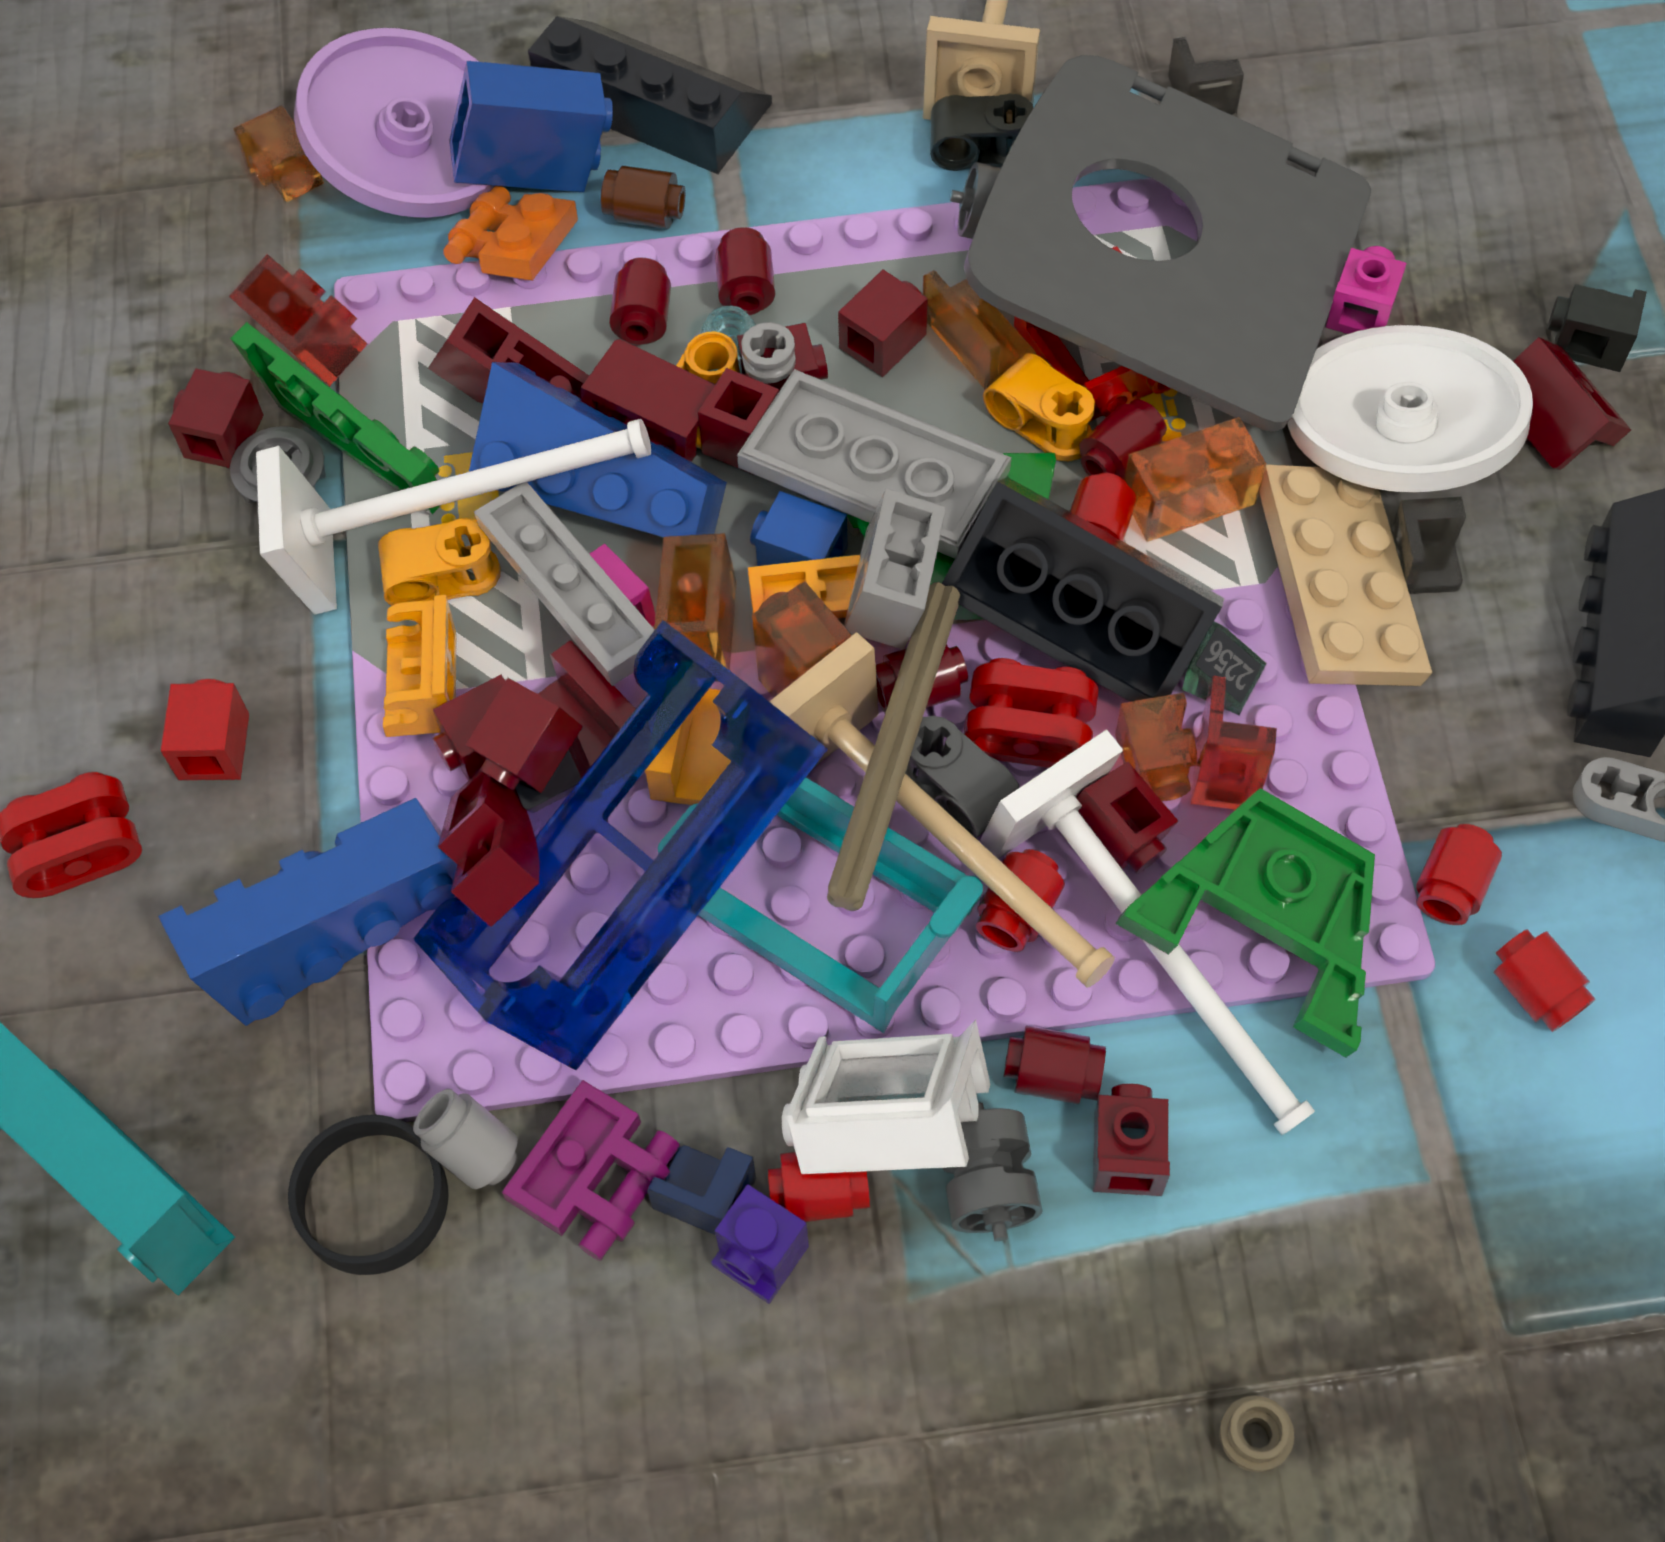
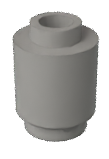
(466, 1139)

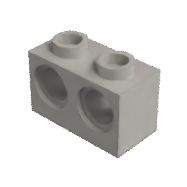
(895, 569)

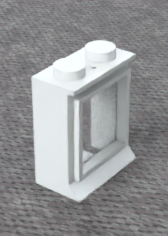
(886, 1103)

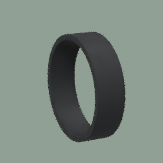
(320, 1149)

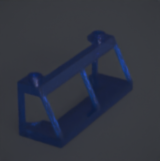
(766, 767)

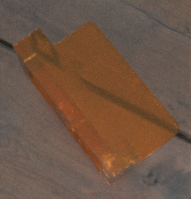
(972, 329)

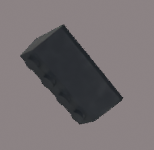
(656, 93)
(1081, 594)
(1623, 644)

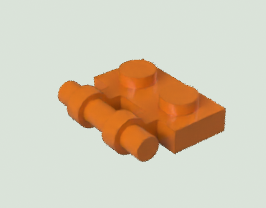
(522, 236)

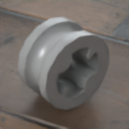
(753, 347)

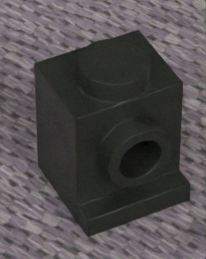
(1597, 325)

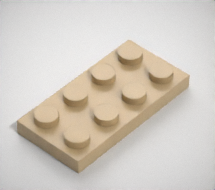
(1342, 579)

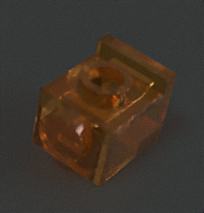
(276, 155)
(1157, 744)

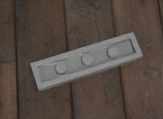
(566, 580)

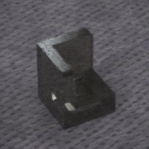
(1210, 82)
(1426, 542)

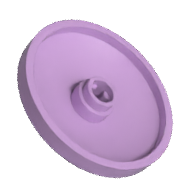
(381, 118)

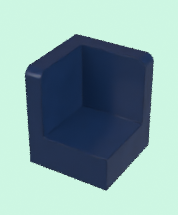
(701, 1186)

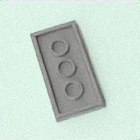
(853, 448)

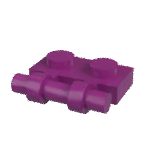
(573, 1159)

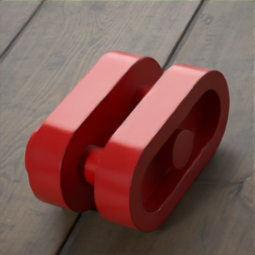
(1030, 711)
(68, 835)

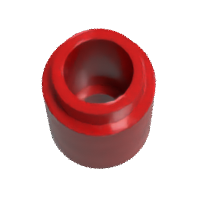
(1105, 502)
(1457, 874)
(998, 920)
(1543, 979)
(817, 1195)

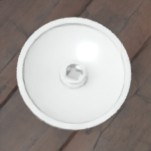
(1411, 409)

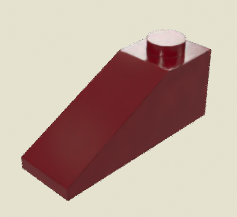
(488, 337)

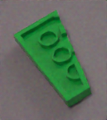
(332, 415)

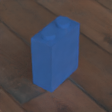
(528, 126)

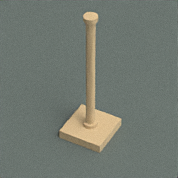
(979, 58)
(841, 699)

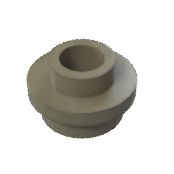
(1268, 1415)

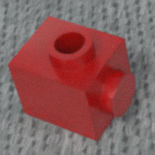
(205, 731)

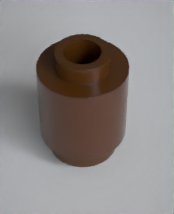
(642, 196)

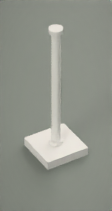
(300, 526)
(1053, 803)

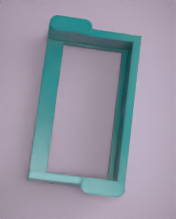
(899, 864)
(117, 1182)

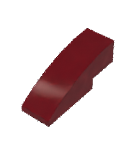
(492, 846)

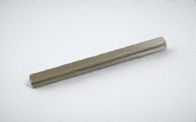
(892, 750)

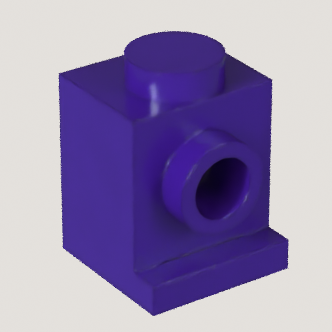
(759, 1243)

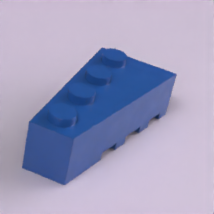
(648, 493)
(314, 914)

